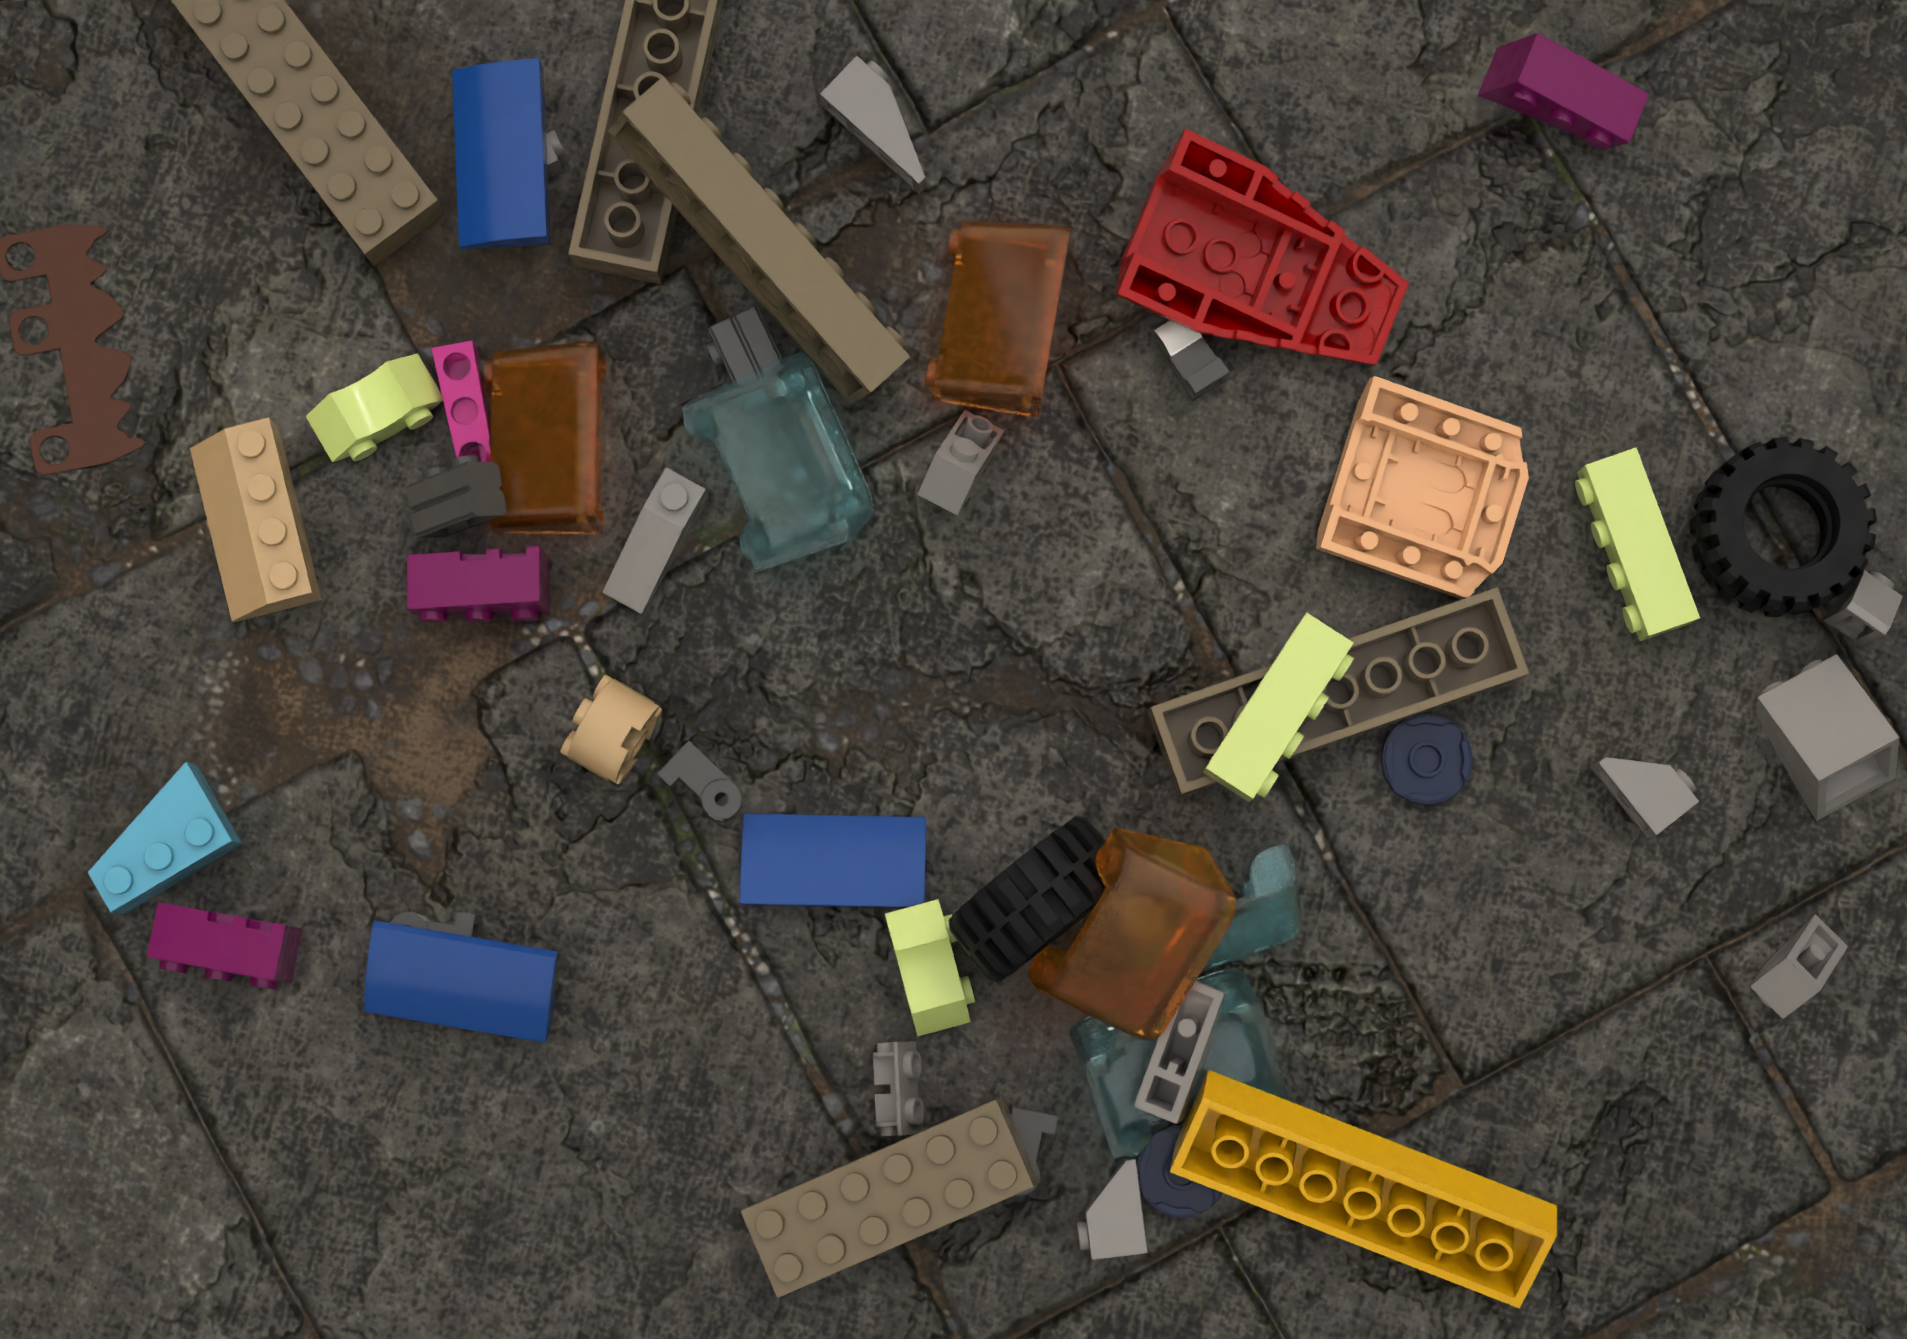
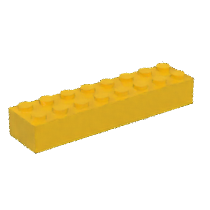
(1364, 1189)

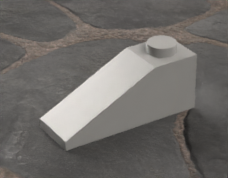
(868, 110)
(655, 540)
(1181, 1055)

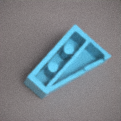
(165, 843)

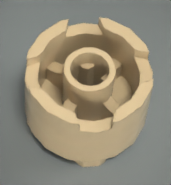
(611, 730)

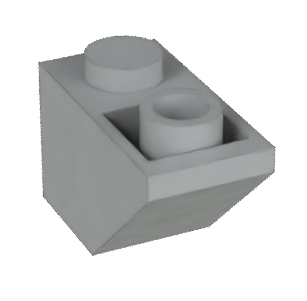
(960, 462)

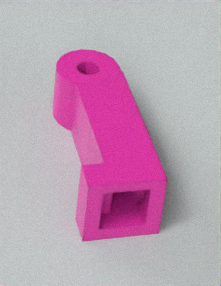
(464, 398)

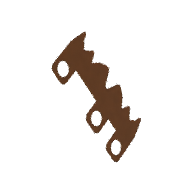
(74, 322)

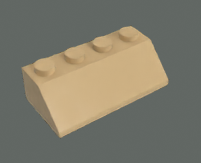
(254, 520)

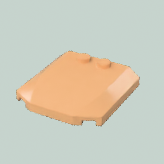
(1424, 490)

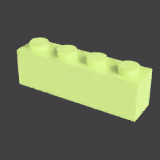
(1636, 545)
(1278, 708)

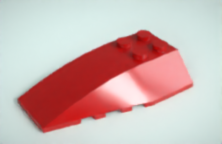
(1253, 261)

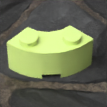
(375, 408)
(928, 967)

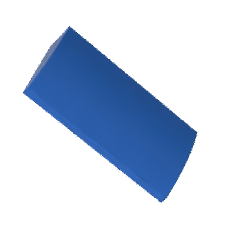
(501, 155)
(833, 861)
(460, 981)

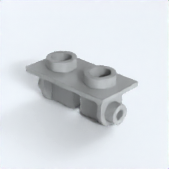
(900, 1067)

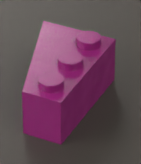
(1564, 91)
(478, 585)
(224, 945)

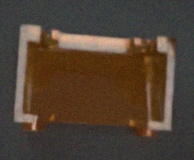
(999, 315)
(548, 437)
(1144, 936)

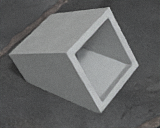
(1828, 735)

